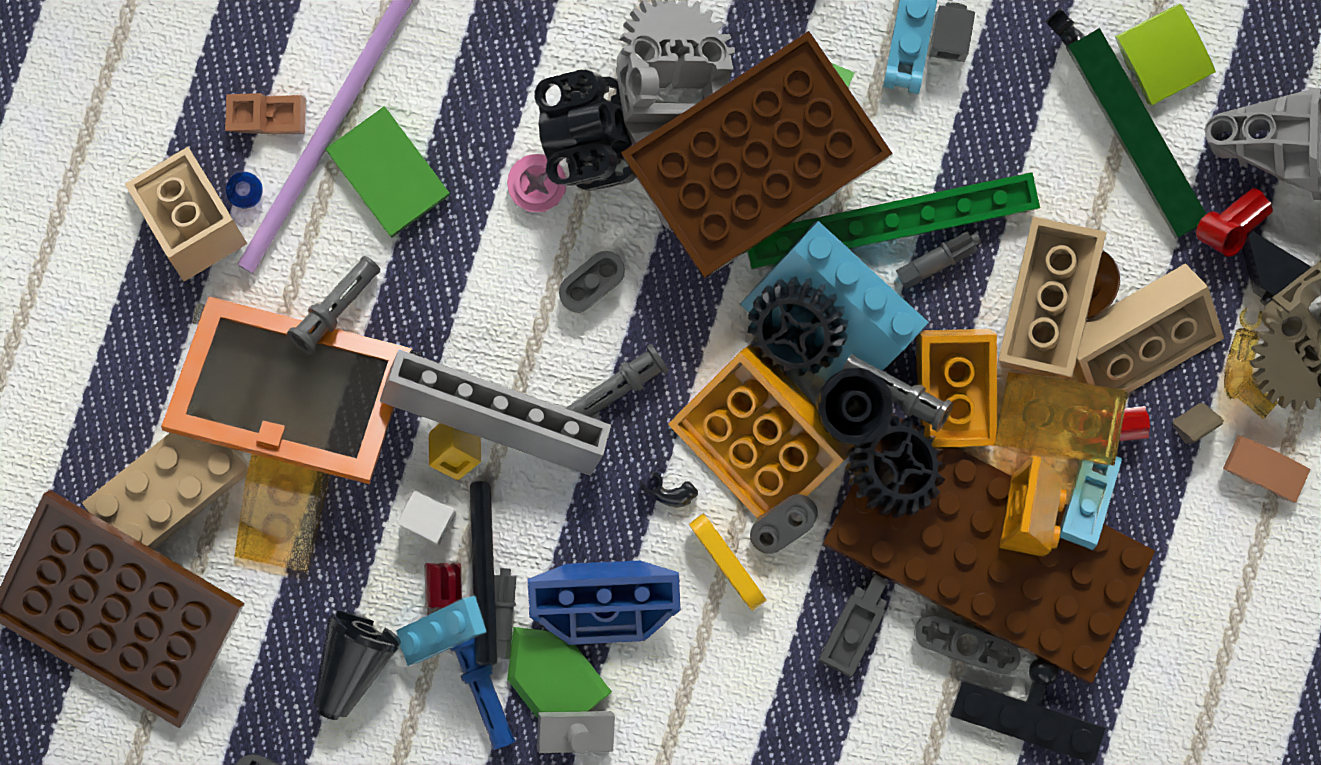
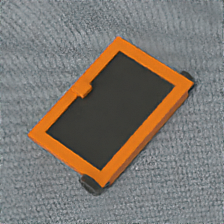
(270, 399)

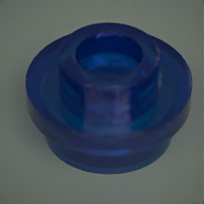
(252, 197)

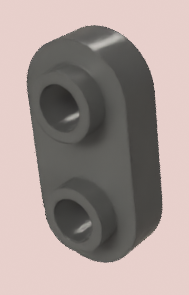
(589, 279)
(781, 524)

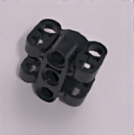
(583, 130)

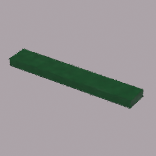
(1137, 132)

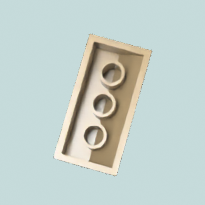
(1051, 298)
(1148, 332)

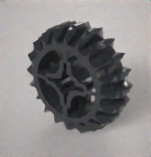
(789, 344)
(915, 462)

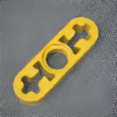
(727, 562)

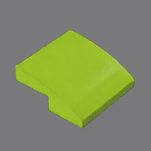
(1165, 54)

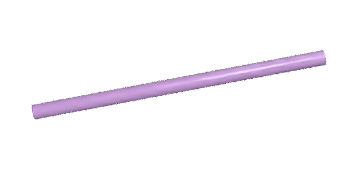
(323, 134)

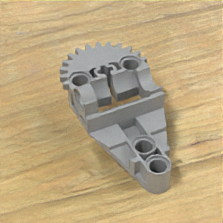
(672, 49)
(1290, 148)

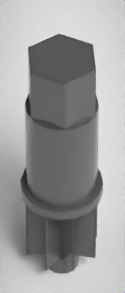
(938, 259)
(504, 603)

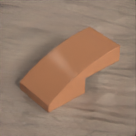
(265, 114)
(1266, 468)

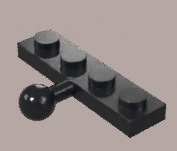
(1027, 718)

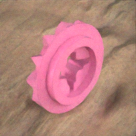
(518, 184)

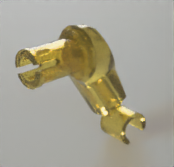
(1238, 371)

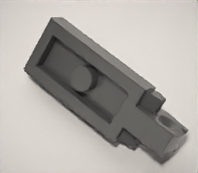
(855, 628)

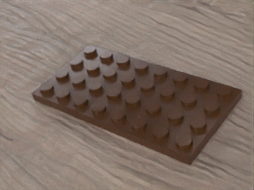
(950, 554)

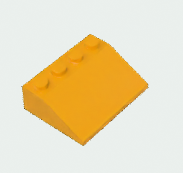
(759, 433)

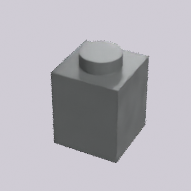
(952, 32)

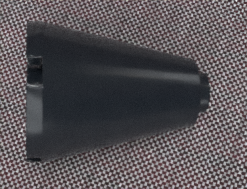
(854, 406)
(350, 662)

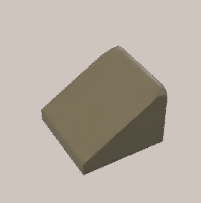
(1197, 423)

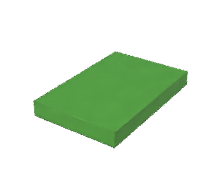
(387, 171)

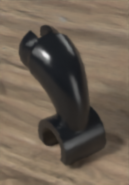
(1064, 27)
(674, 497)

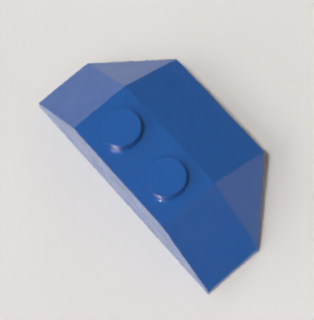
(604, 601)

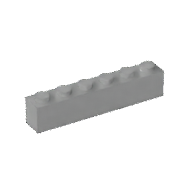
(495, 412)

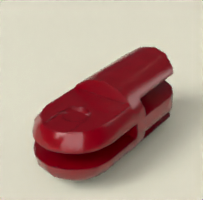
(442, 585)

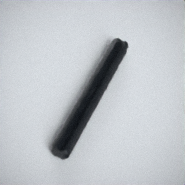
(483, 570)

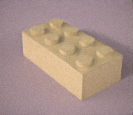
(167, 487)

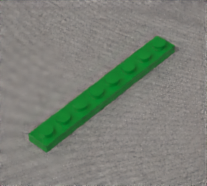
(909, 216)

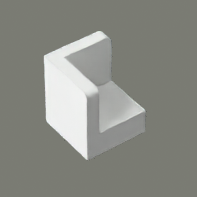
(426, 517)

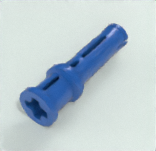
(484, 694)

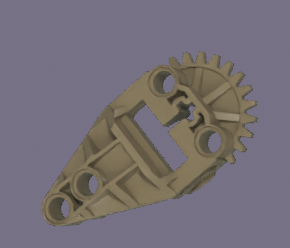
(1291, 350)

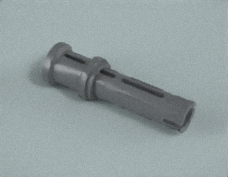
(320, 315)
(627, 372)
(911, 399)

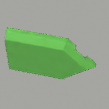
(552, 673)

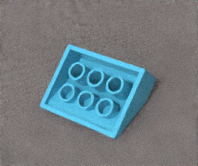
(878, 317)

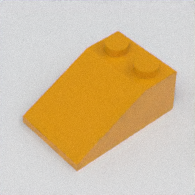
(962, 370)
(1033, 508)

